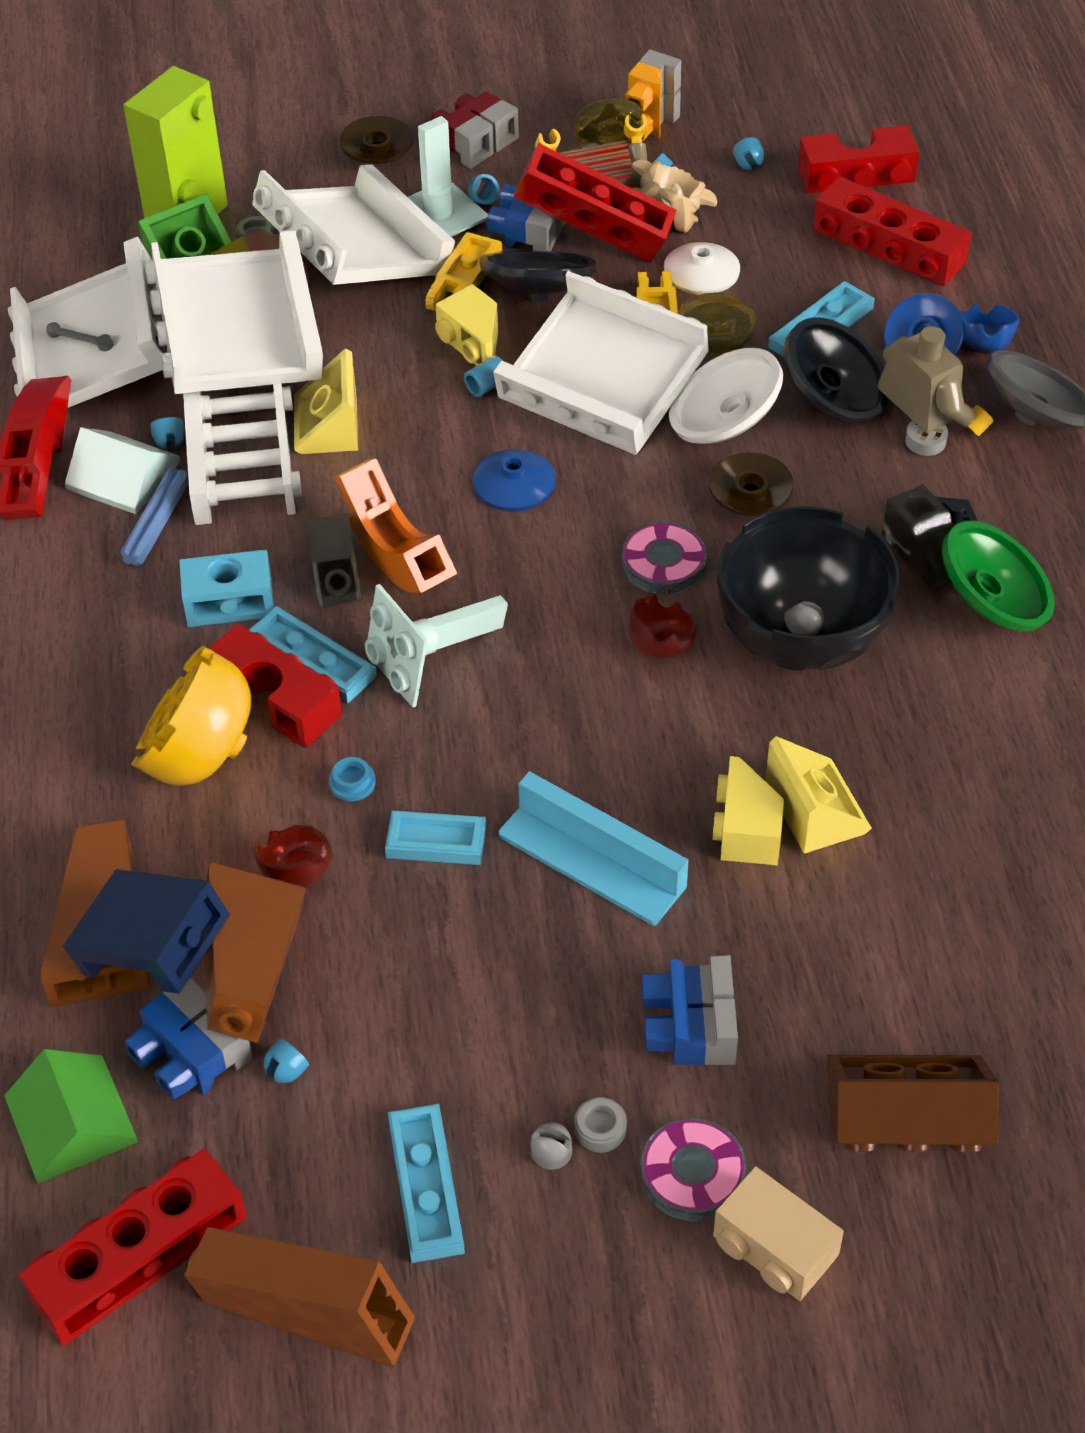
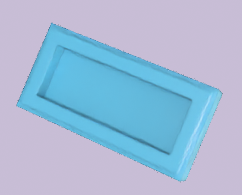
(435, 837)

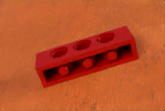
(594, 203)
(892, 231)
(123, 1272)

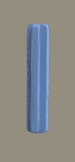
(154, 517)

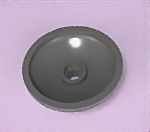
(1037, 391)

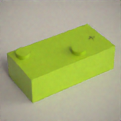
(175, 142)

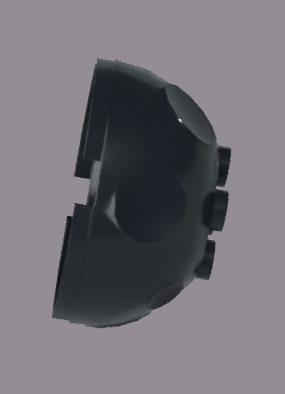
(810, 558)

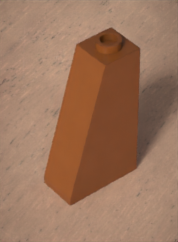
(92, 860)
(249, 949)
(303, 1291)

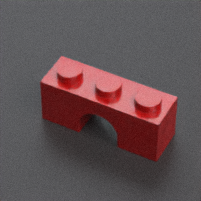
(887, 161)
(301, 699)

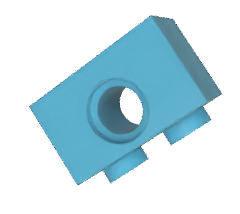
(226, 588)

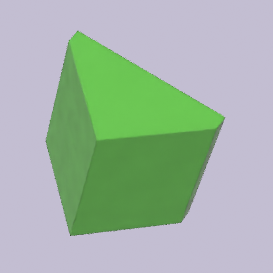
(184, 230)
(68, 1112)

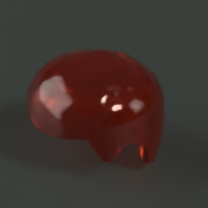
(661, 629)
(294, 855)

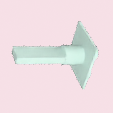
(439, 196)
(401, 645)

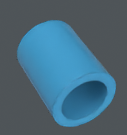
(481, 377)

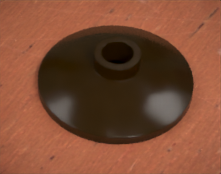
(376, 139)
(751, 483)

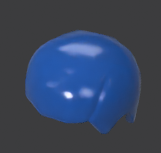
(989, 330)

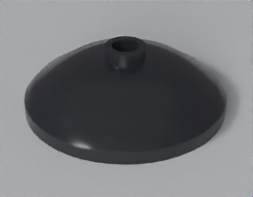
(535, 271)
(835, 370)

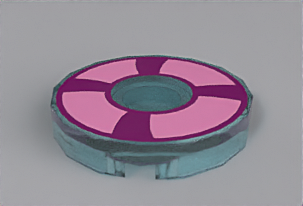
(663, 557)
(691, 1168)

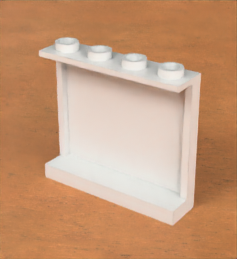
(357, 229)
(104, 304)
(235, 318)
(605, 364)

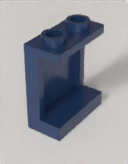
(148, 926)

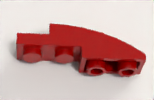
(27, 445)

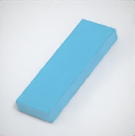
(842, 304)
(317, 652)
(425, 1183)

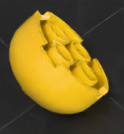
(196, 722)

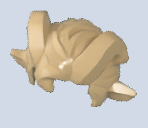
(675, 190)

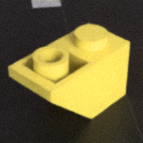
(469, 323)
(751, 818)

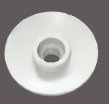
(702, 268)

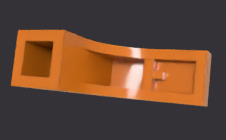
(393, 544)

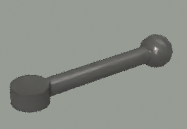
(103, 342)

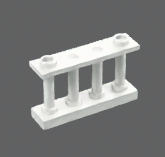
(206, 464)

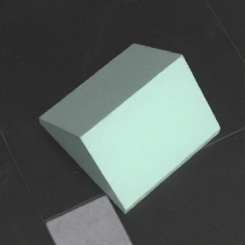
(116, 469)

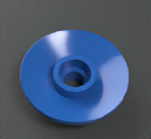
(926, 311)
(514, 480)

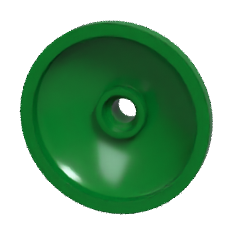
(997, 576)

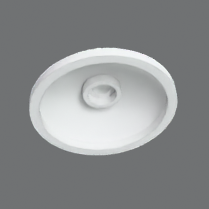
(726, 396)

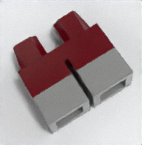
(480, 126)

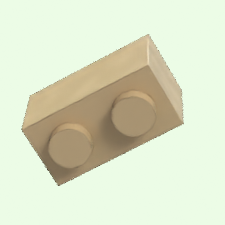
(777, 1234)

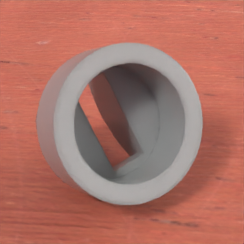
(804, 619)
(547, 1151)

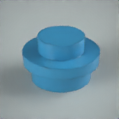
(352, 779)

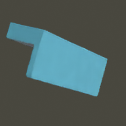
(595, 850)

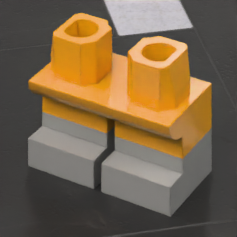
(655, 89)

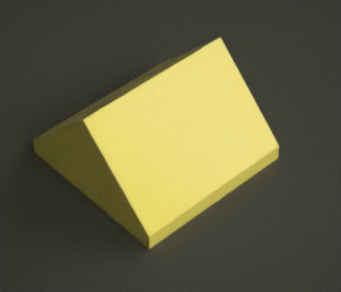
(327, 410)
(815, 796)

